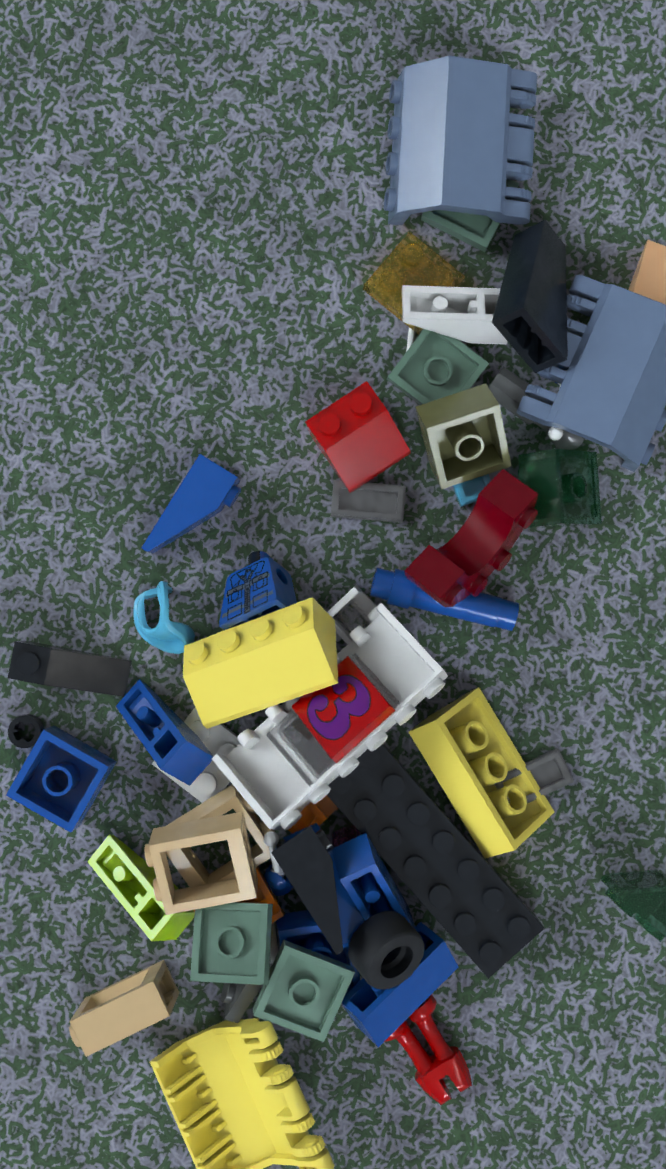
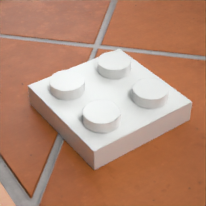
(218, 741)

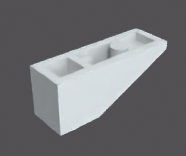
(453, 312)

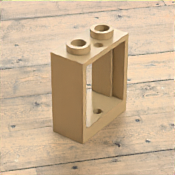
(194, 833)
(186, 860)
(124, 1008)

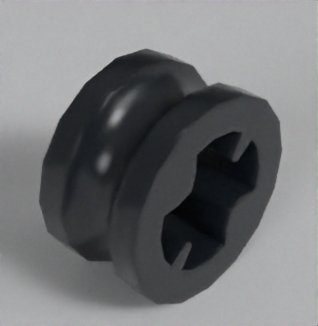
(25, 719)

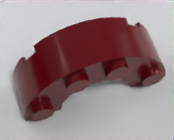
(480, 544)

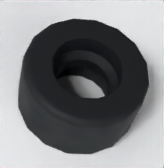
(386, 949)

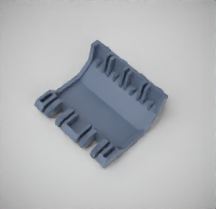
(460, 140)
(611, 374)

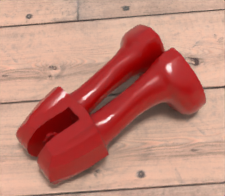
(445, 1060)

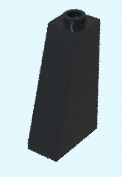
(534, 298)

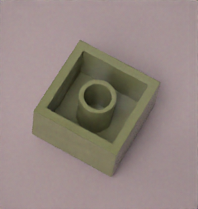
(464, 436)

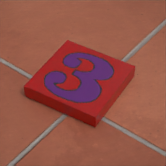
(343, 712)

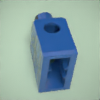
(256, 591)

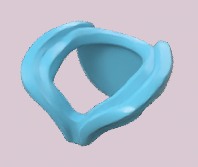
(167, 635)

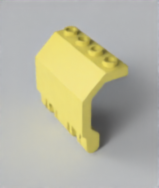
(237, 1100)

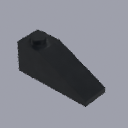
(69, 668)
(311, 873)

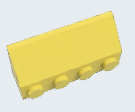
(261, 662)
(468, 756)

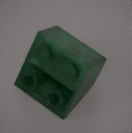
(641, 894)

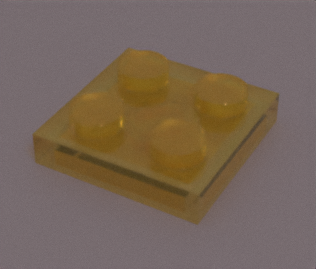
(411, 265)

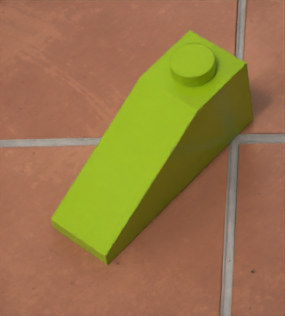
(132, 885)

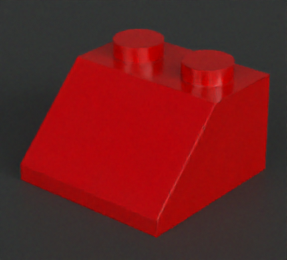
(358, 437)

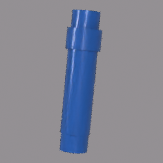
(482, 609)

